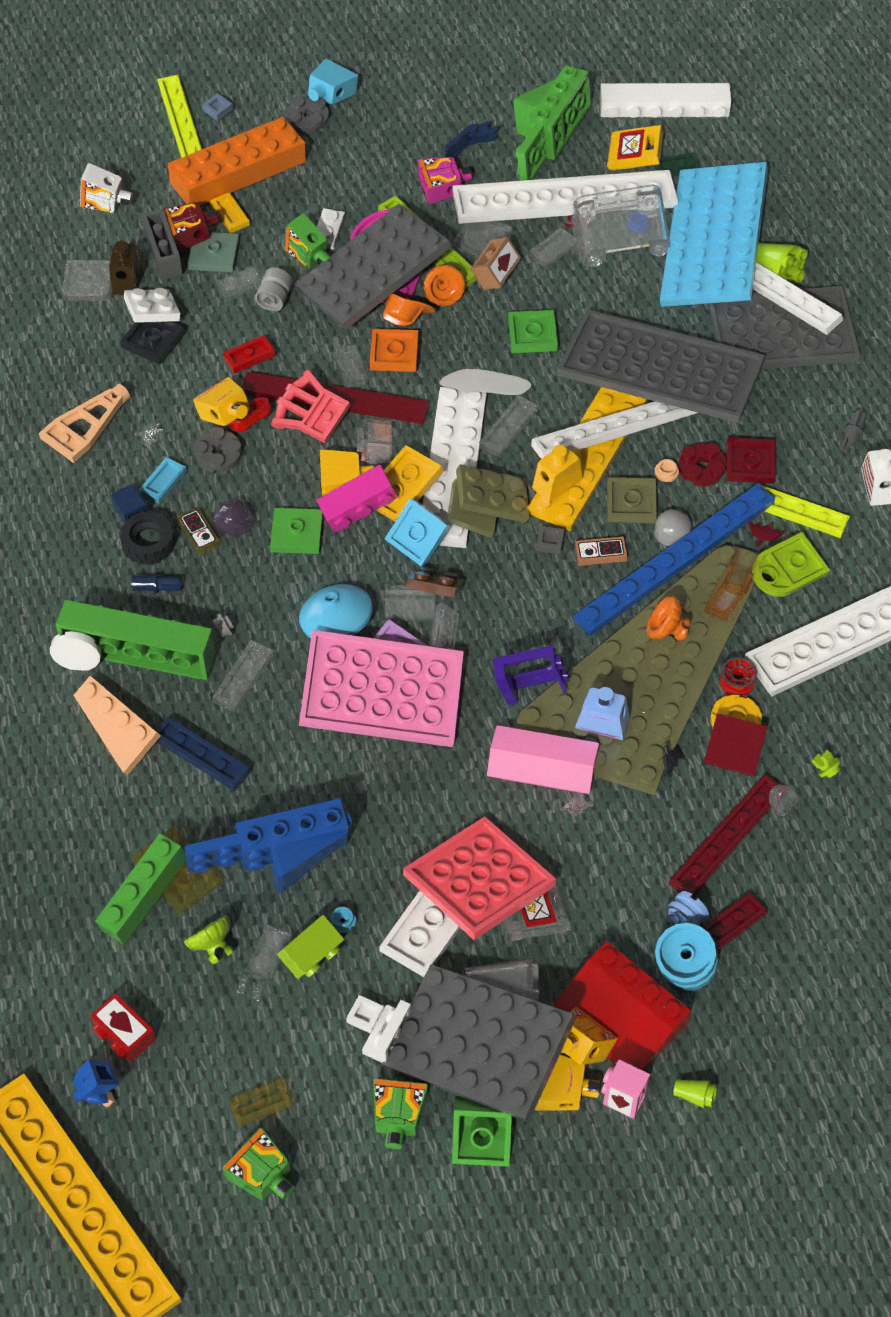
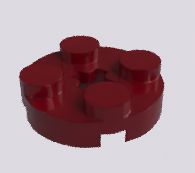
(705, 453)

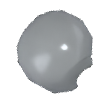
(671, 526)

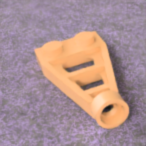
(70, 443)

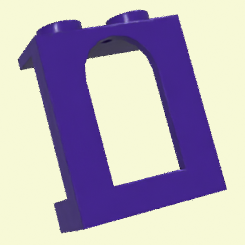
(509, 683)

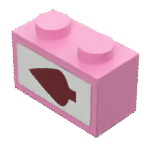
(625, 1088)

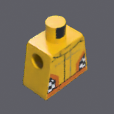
(584, 1039)

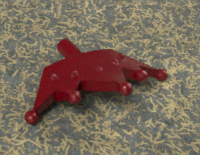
(764, 533)

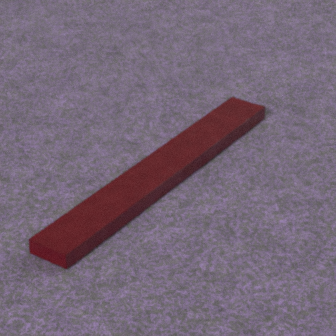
(360, 401)

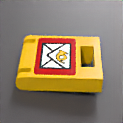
(630, 150)

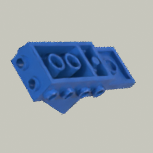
(288, 850)

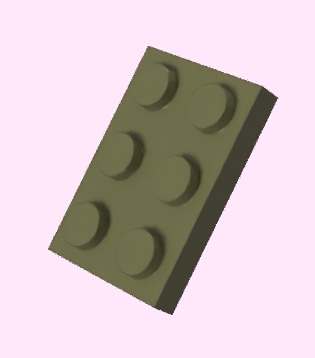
(492, 493)

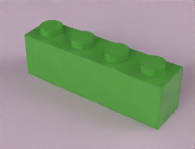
(141, 889)

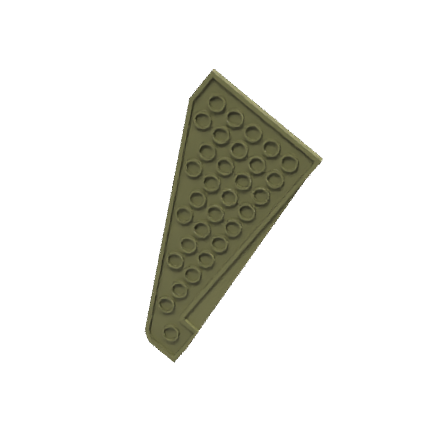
(655, 676)

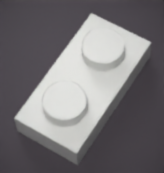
(330, 225)

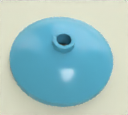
(336, 610)

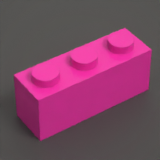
(357, 498)

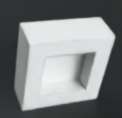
(364, 1014)

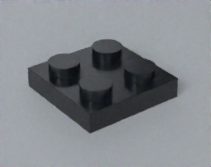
(152, 339)

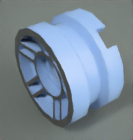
(687, 910)

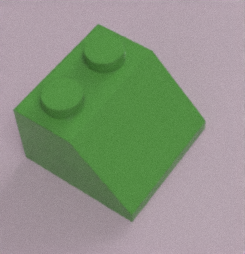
(480, 1134)

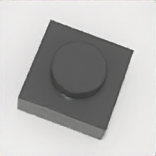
(550, 540)

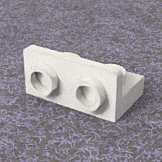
(385, 1031)

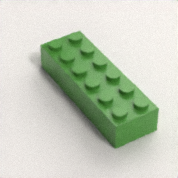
(142, 639)

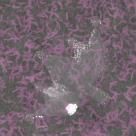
(149, 433)
(577, 804)

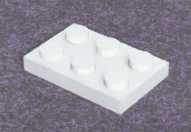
(420, 935)

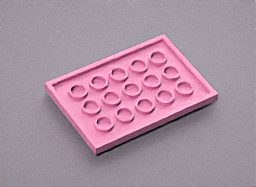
(381, 688)

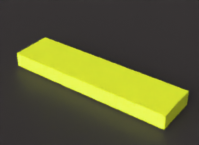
(807, 513)

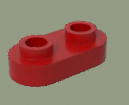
(258, 410)

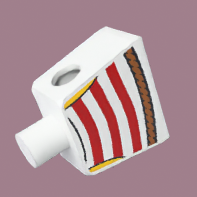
(876, 470)

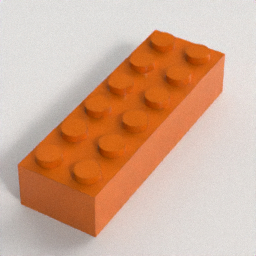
(237, 162)

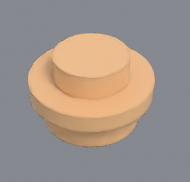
(666, 470)

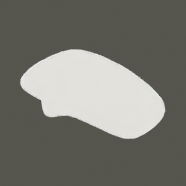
(485, 381)

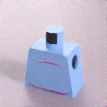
(604, 713)

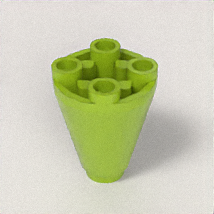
(783, 260)

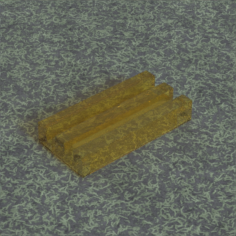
(262, 1113)

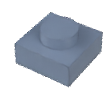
(217, 107)

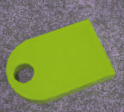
(790, 565)

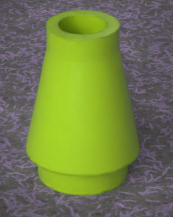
(696, 1091)

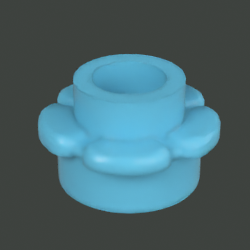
(342, 913)

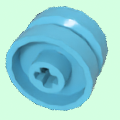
(679, 942)

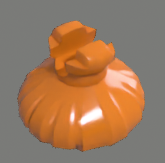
(448, 290)
(667, 620)

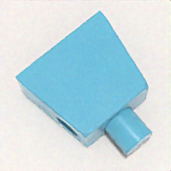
(332, 83)

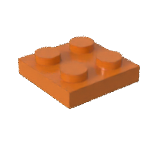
(394, 350)

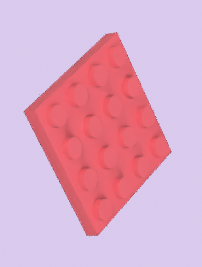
(479, 877)

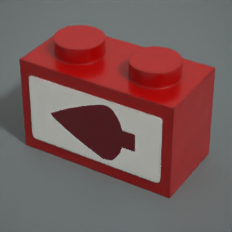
(122, 1028)

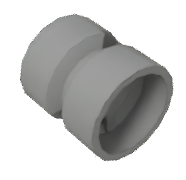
(273, 289)

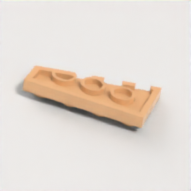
(118, 726)

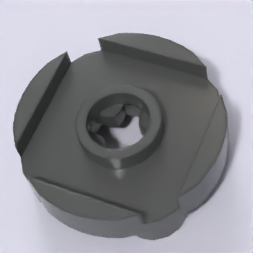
(307, 125)
(215, 439)

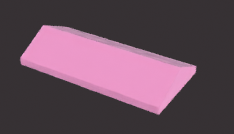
(542, 759)

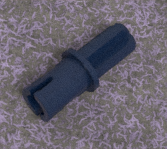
(155, 583)

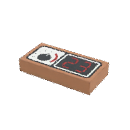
(600, 551)

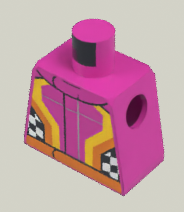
(440, 176)

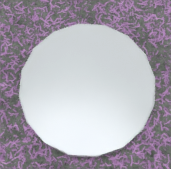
(75, 651)

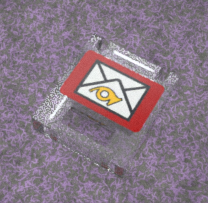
(539, 918)

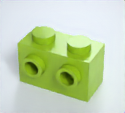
(310, 947)

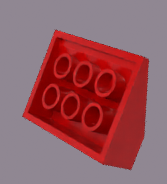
(626, 1005)

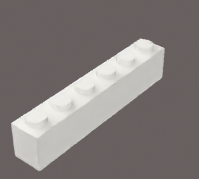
(665, 100)

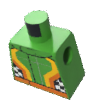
(306, 242)
(398, 1109)
(260, 1168)

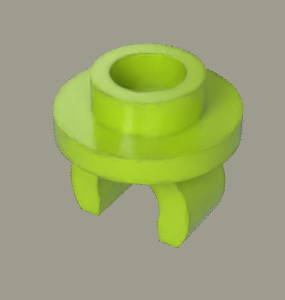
(827, 763)

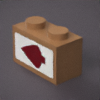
(495, 263)

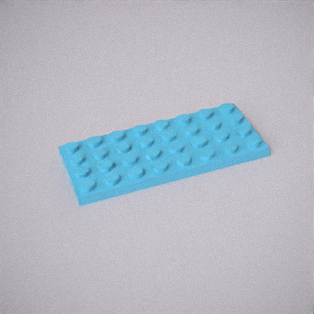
(714, 235)

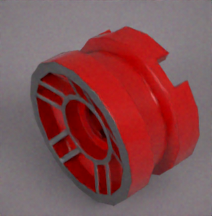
(738, 668)

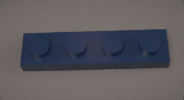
(202, 754)

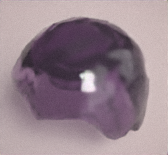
(233, 518)

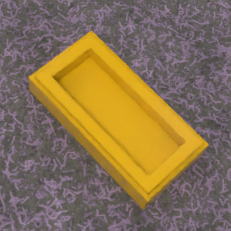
(230, 212)

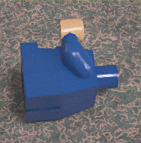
(94, 1082)

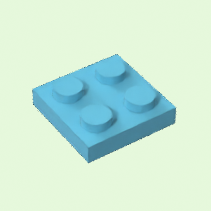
(417, 532)

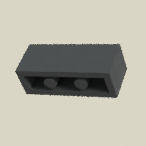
(161, 244)

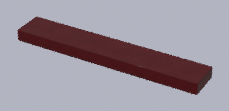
(724, 838)

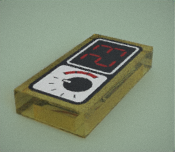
(198, 531)

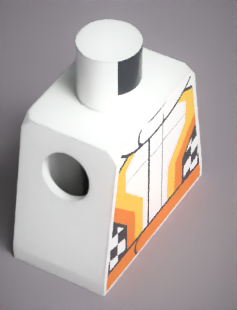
(102, 190)

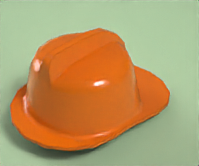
(404, 311)

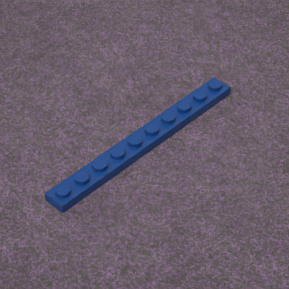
(673, 559)

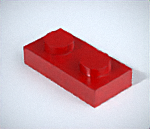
(248, 354)

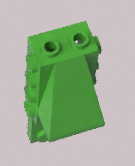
(549, 118)

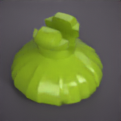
(211, 938)

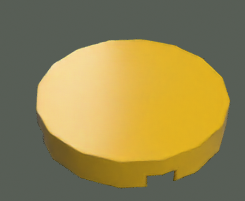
(733, 704)

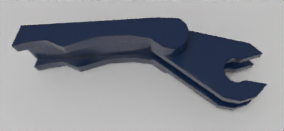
(470, 136)

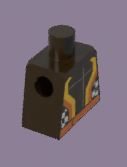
(124, 259)

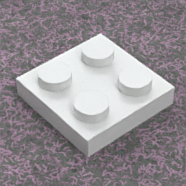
(151, 305)

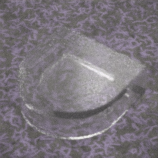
(782, 799)

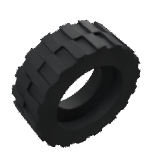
(144, 521)

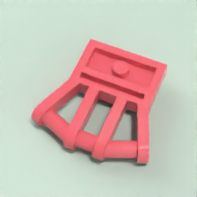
(321, 418)

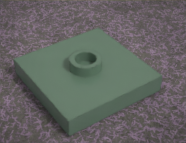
(215, 253)

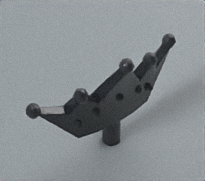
(671, 759)

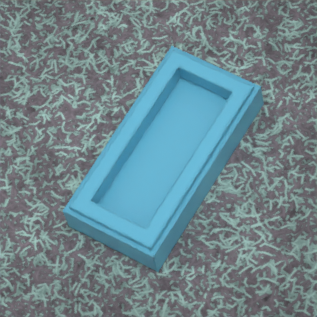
(162, 480)

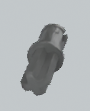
(853, 432)

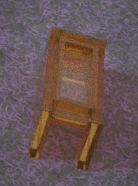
(726, 595)

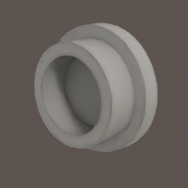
(223, 625)

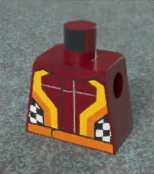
(189, 224)

